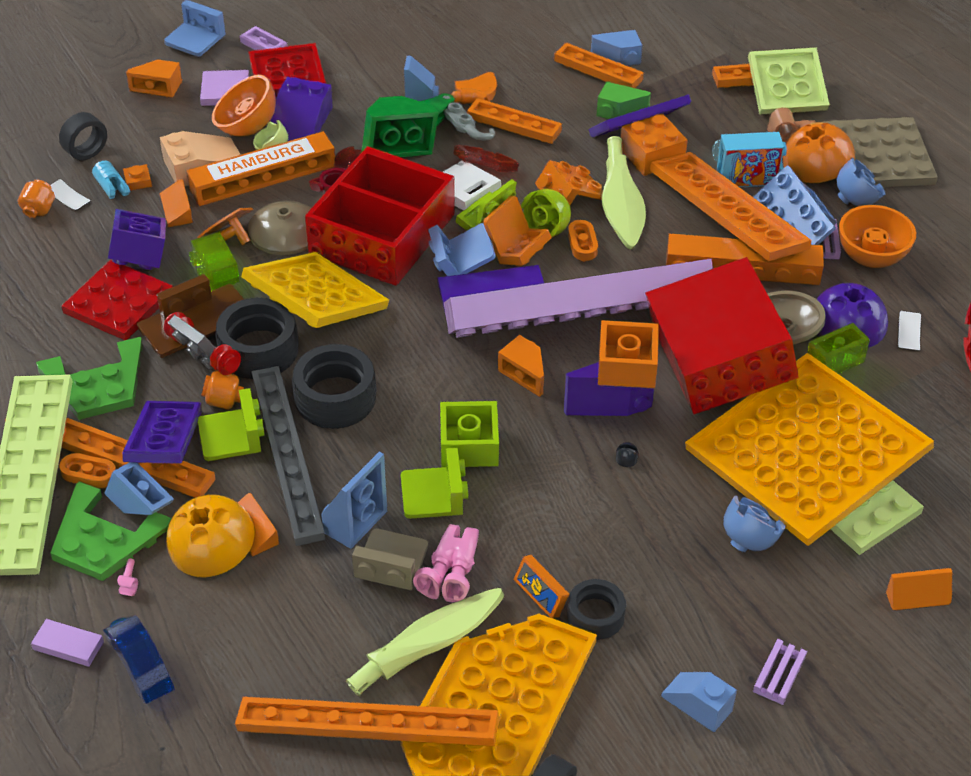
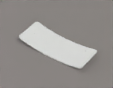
(68, 195)
(909, 330)

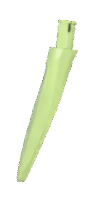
(621, 197)
(426, 637)

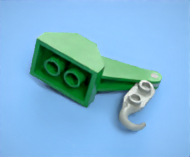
(409, 126)

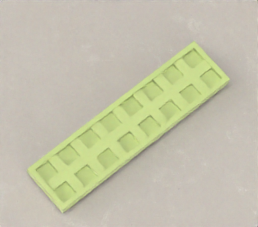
(29, 468)

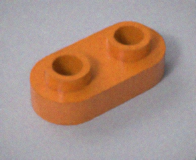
(582, 240)
(90, 469)

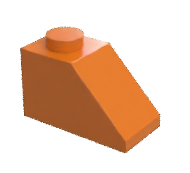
(155, 78)
(523, 364)

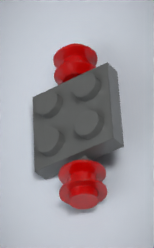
(220, 358)

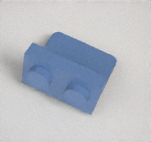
(199, 31)
(462, 252)

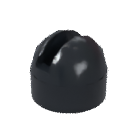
(627, 454)

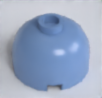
(858, 185)
(751, 525)

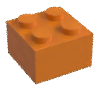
(651, 141)
(628, 354)

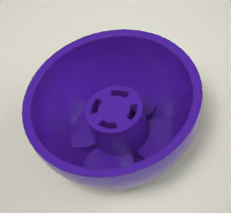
(857, 305)

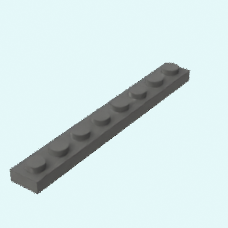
(288, 457)

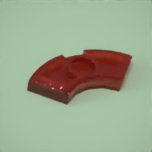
(487, 158)

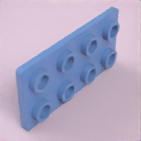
(797, 205)

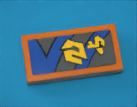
(541, 586)

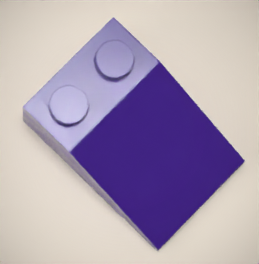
(302, 106)
(137, 239)
(586, 397)

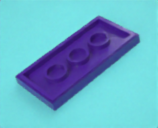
(617, 122)
(488, 281)
(162, 432)

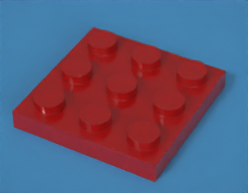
(288, 61)
(116, 299)

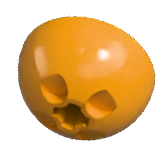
(209, 535)

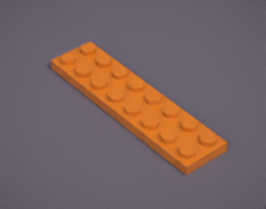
(731, 206)

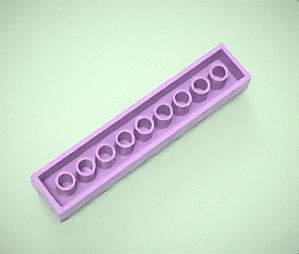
(562, 299)

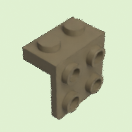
(389, 558)

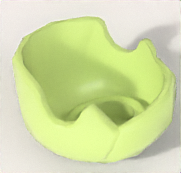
(270, 136)

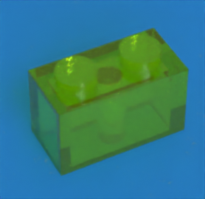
(214, 260)
(840, 348)

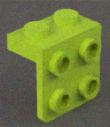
(485, 205)
(232, 431)
(435, 490)

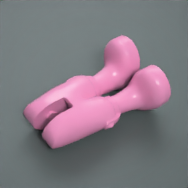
(451, 553)

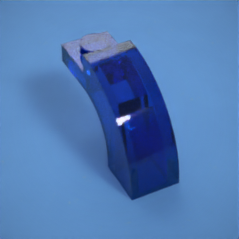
(139, 657)

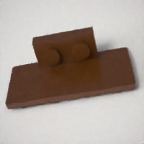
(194, 301)

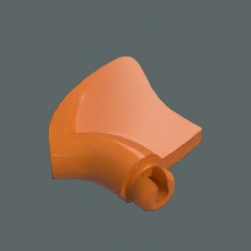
(481, 87)

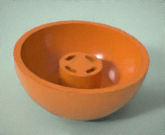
(245, 107)
(818, 152)
(876, 235)

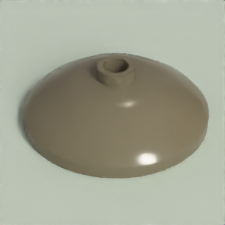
(280, 228)
(800, 314)

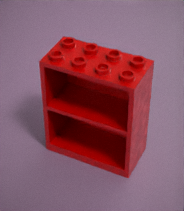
(380, 215)
(722, 335)

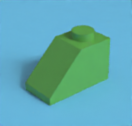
(620, 100)

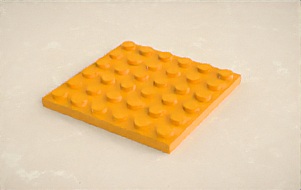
(809, 448)

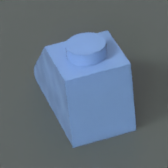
(618, 46)
(418, 81)
(136, 491)
(702, 697)

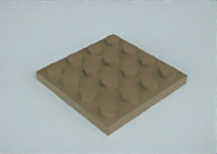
(890, 150)

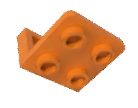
(569, 181)
(511, 234)

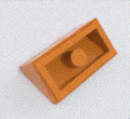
(176, 205)
(265, 532)
(920, 589)

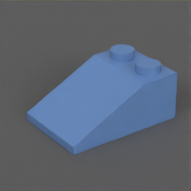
(357, 504)

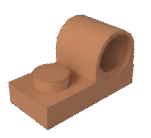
(783, 122)

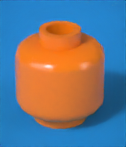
(36, 198)
(221, 390)

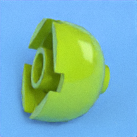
(547, 211)

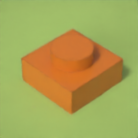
(137, 177)

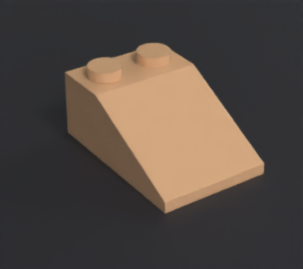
(190, 150)

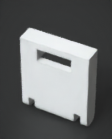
(468, 178)

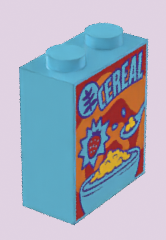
(751, 157)

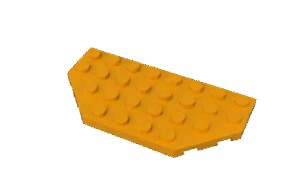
(511, 669)

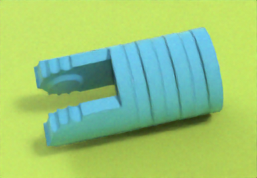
(110, 179)

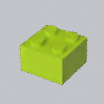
(472, 429)

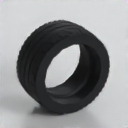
(259, 315)
(333, 362)

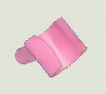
(127, 584)

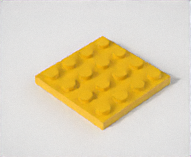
(315, 289)

